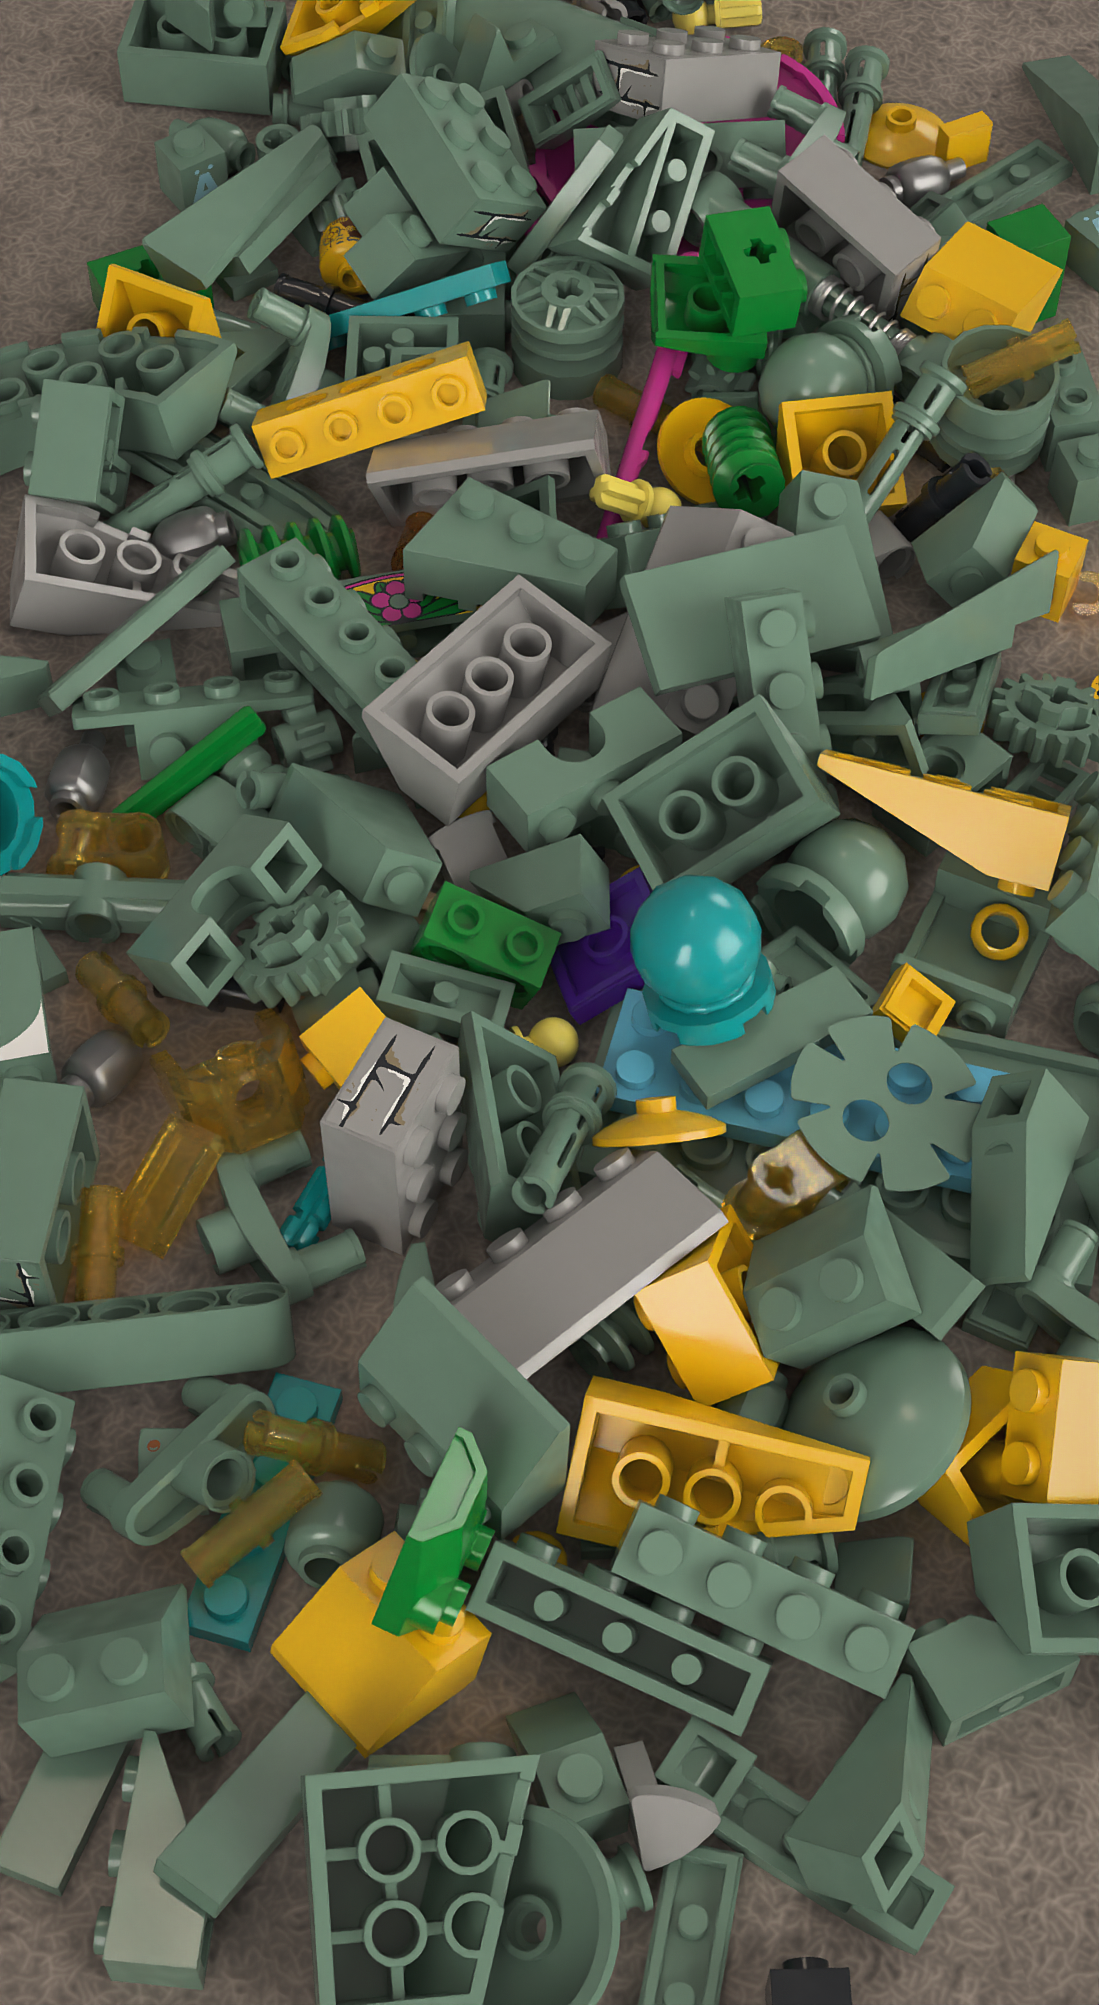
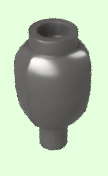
(922, 174)
(194, 532)
(78, 776)
(103, 1066)

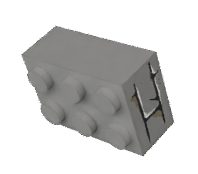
(691, 73)
(854, 225)
(395, 1136)

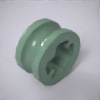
(629, 1881)

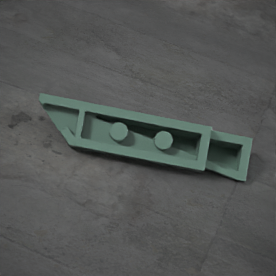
(245, 216)
(960, 635)

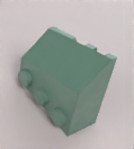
(411, 1877)

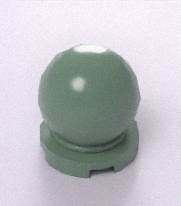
(832, 362)
(836, 886)

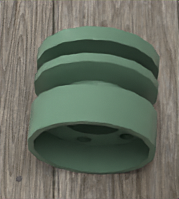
(567, 325)
(1004, 423)

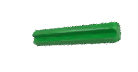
(195, 764)

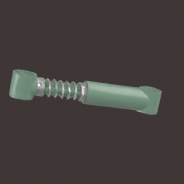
(825, 289)

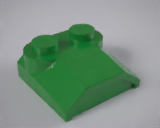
(690, 319)
(439, 1544)

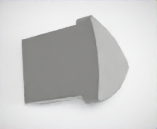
(466, 847)
(661, 1817)

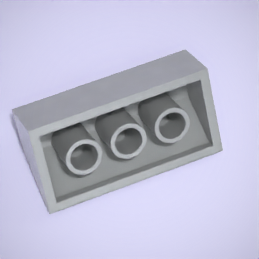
(427, 470)
(685, 536)
(484, 695)
(583, 1257)

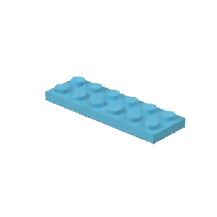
(765, 1112)

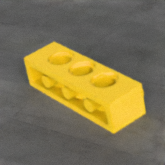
(370, 410)

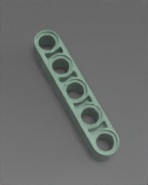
(210, 813)
(148, 1337)

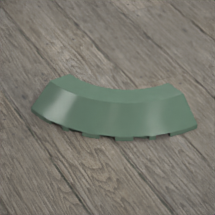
(167, 383)

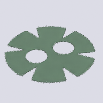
(906, 1148)

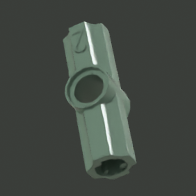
(87, 905)

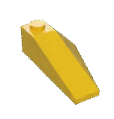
(324, 20)
(993, 831)
(724, 1465)

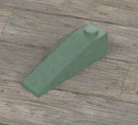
(1072, 105)

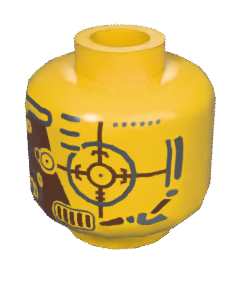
(334, 268)

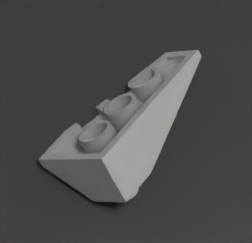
(91, 577)

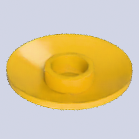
(900, 134)
(676, 448)
(658, 1123)

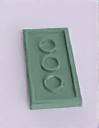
(683, 615)

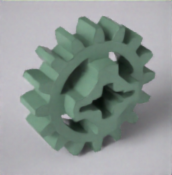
(342, 121)
(1046, 719)
(298, 947)

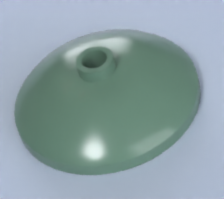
(892, 1400)
(571, 1885)

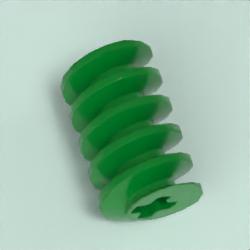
(743, 461)
(335, 546)

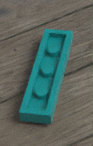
(426, 300)
(238, 1599)

